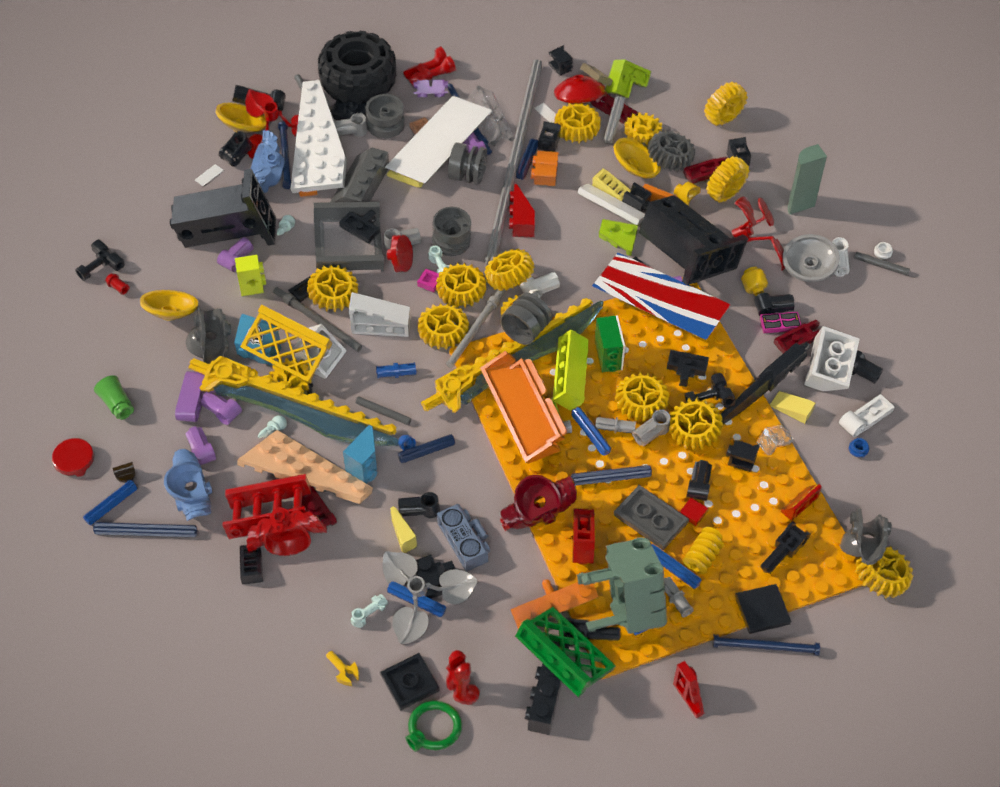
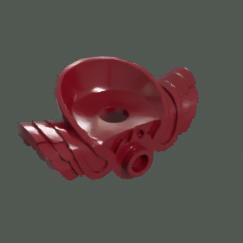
(525, 514)

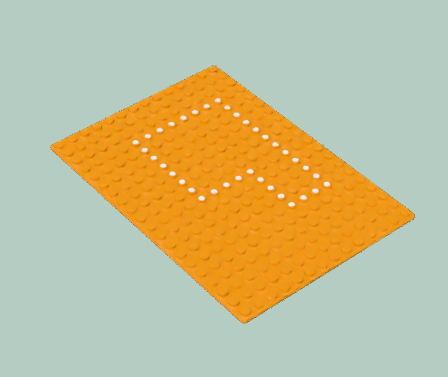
(739, 502)

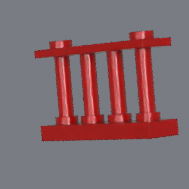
(262, 493)

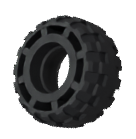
(357, 67)

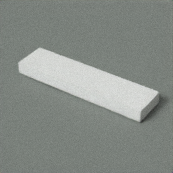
(611, 203)

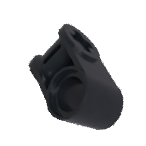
(236, 148)

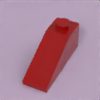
(583, 536)

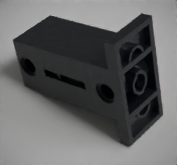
(224, 214)
(690, 239)

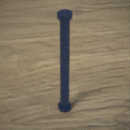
(283, 127)
(767, 645)

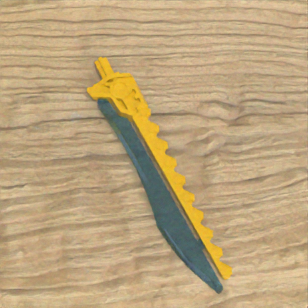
(233, 380)
(458, 387)

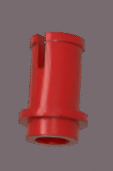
(113, 281)

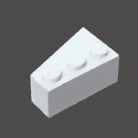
(378, 316)

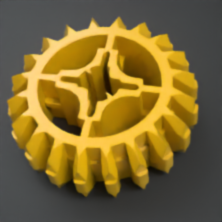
(725, 103)
(578, 122)
(727, 179)
(509, 269)
(461, 290)
(321, 292)
(445, 331)
(631, 402)
(702, 431)
(888, 576)

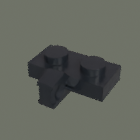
(361, 226)
(687, 365)
(431, 573)

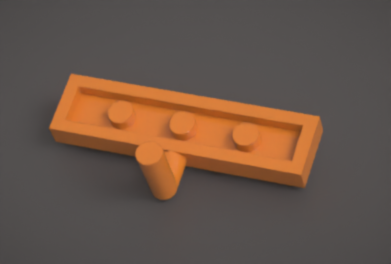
(561, 600)

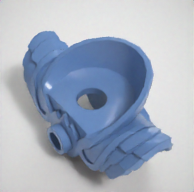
(268, 162)
(186, 470)

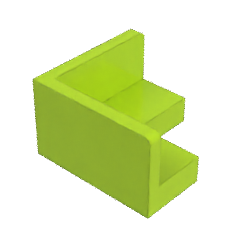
(624, 75)

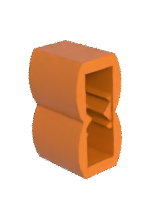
(545, 168)

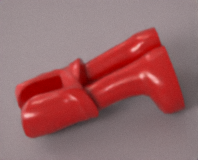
(426, 71)
(459, 678)

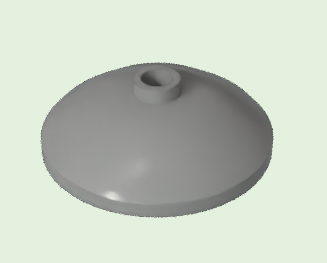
(813, 251)

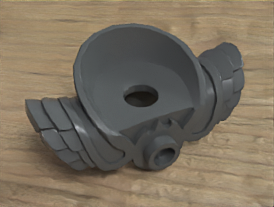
(199, 344)
(858, 545)

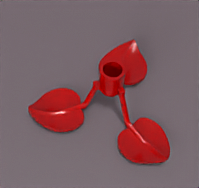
(260, 104)
(747, 230)

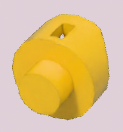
(687, 191)

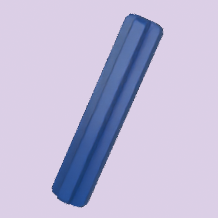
(591, 431)
(110, 502)
(677, 568)
(423, 602)

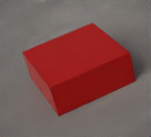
(694, 511)

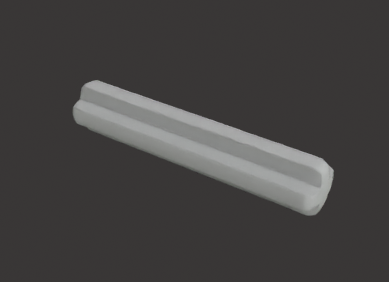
(614, 120)

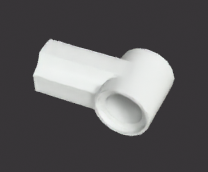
(842, 246)
(541, 284)

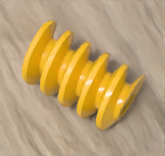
(704, 550)

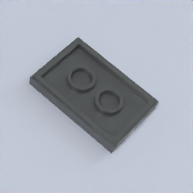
(651, 517)

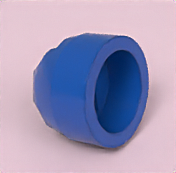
(408, 440)

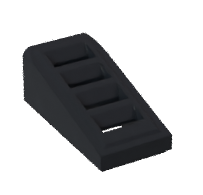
(253, 576)

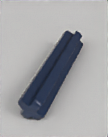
(527, 159)
(426, 448)

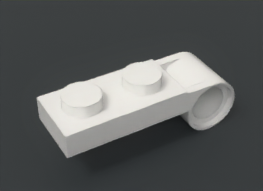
(866, 416)

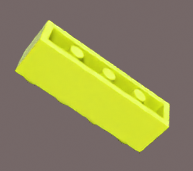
(570, 370)

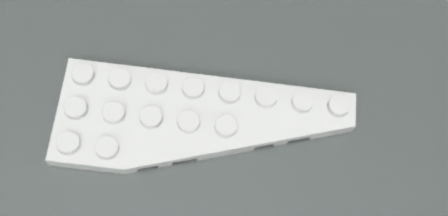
(318, 150)

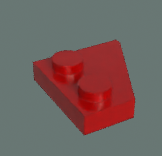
(687, 686)

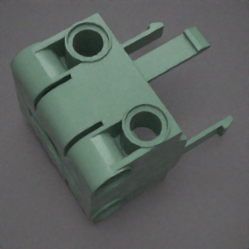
(634, 585)

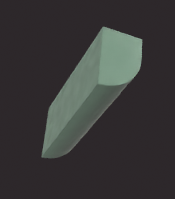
(807, 179)

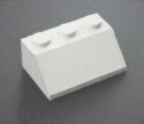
(831, 360)

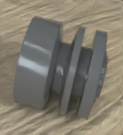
(471, 164)
(451, 230)
(526, 318)

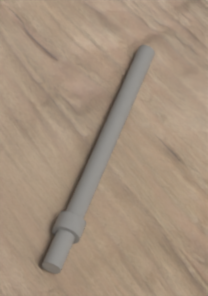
(492, 303)

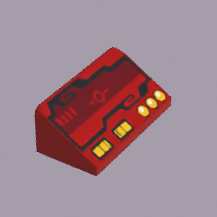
(801, 501)

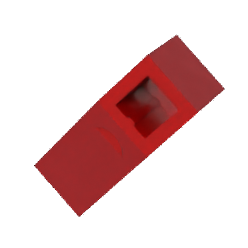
(523, 214)

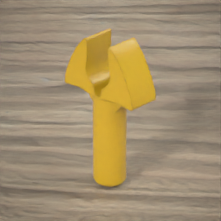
(339, 664)

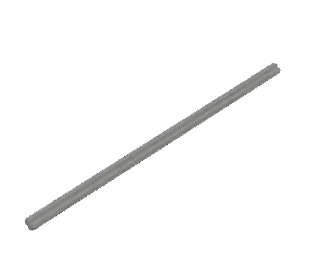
(513, 162)

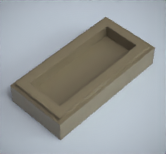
(596, 74)

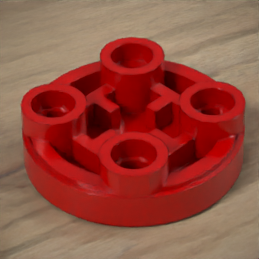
(400, 253)
(73, 457)

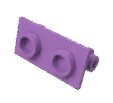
(438, 88)

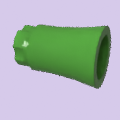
(114, 396)

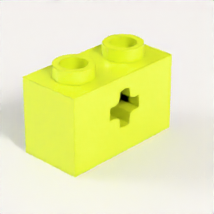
(249, 275)

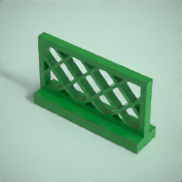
(556, 657)

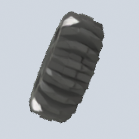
(671, 150)

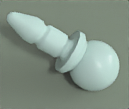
(286, 223)
(278, 423)

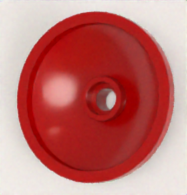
(579, 89)

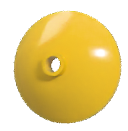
(237, 118)
(635, 158)
(169, 304)

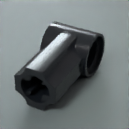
(770, 304)
(866, 368)
(700, 485)
(418, 505)

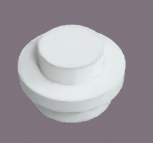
(883, 250)

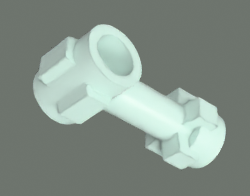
(435, 257)
(358, 615)

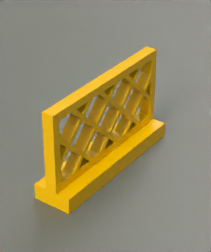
(294, 328)

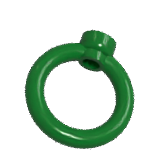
(417, 740)

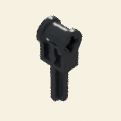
(787, 544)
(604, 633)

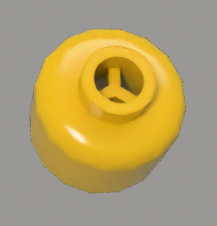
(754, 281)

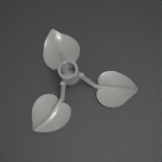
(401, 568)

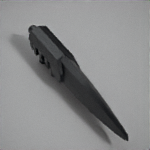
(768, 379)

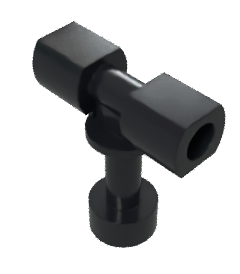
(103, 258)
(718, 391)

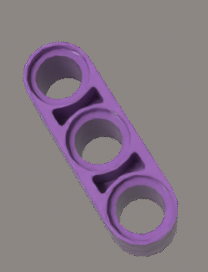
(190, 397)

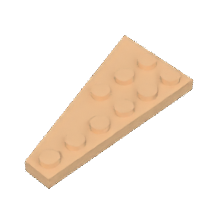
(289, 458)

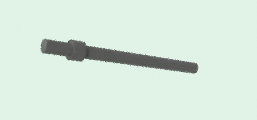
(291, 300)

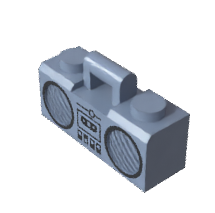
(462, 539)

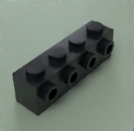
(545, 699)

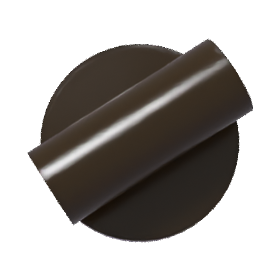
(124, 472)

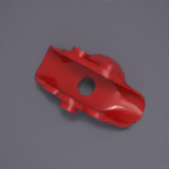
(284, 532)

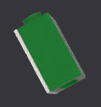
(609, 343)

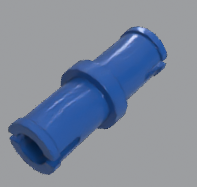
(396, 370)

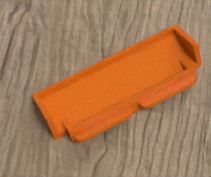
(522, 402)

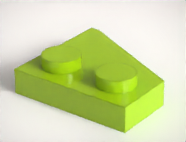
(619, 234)

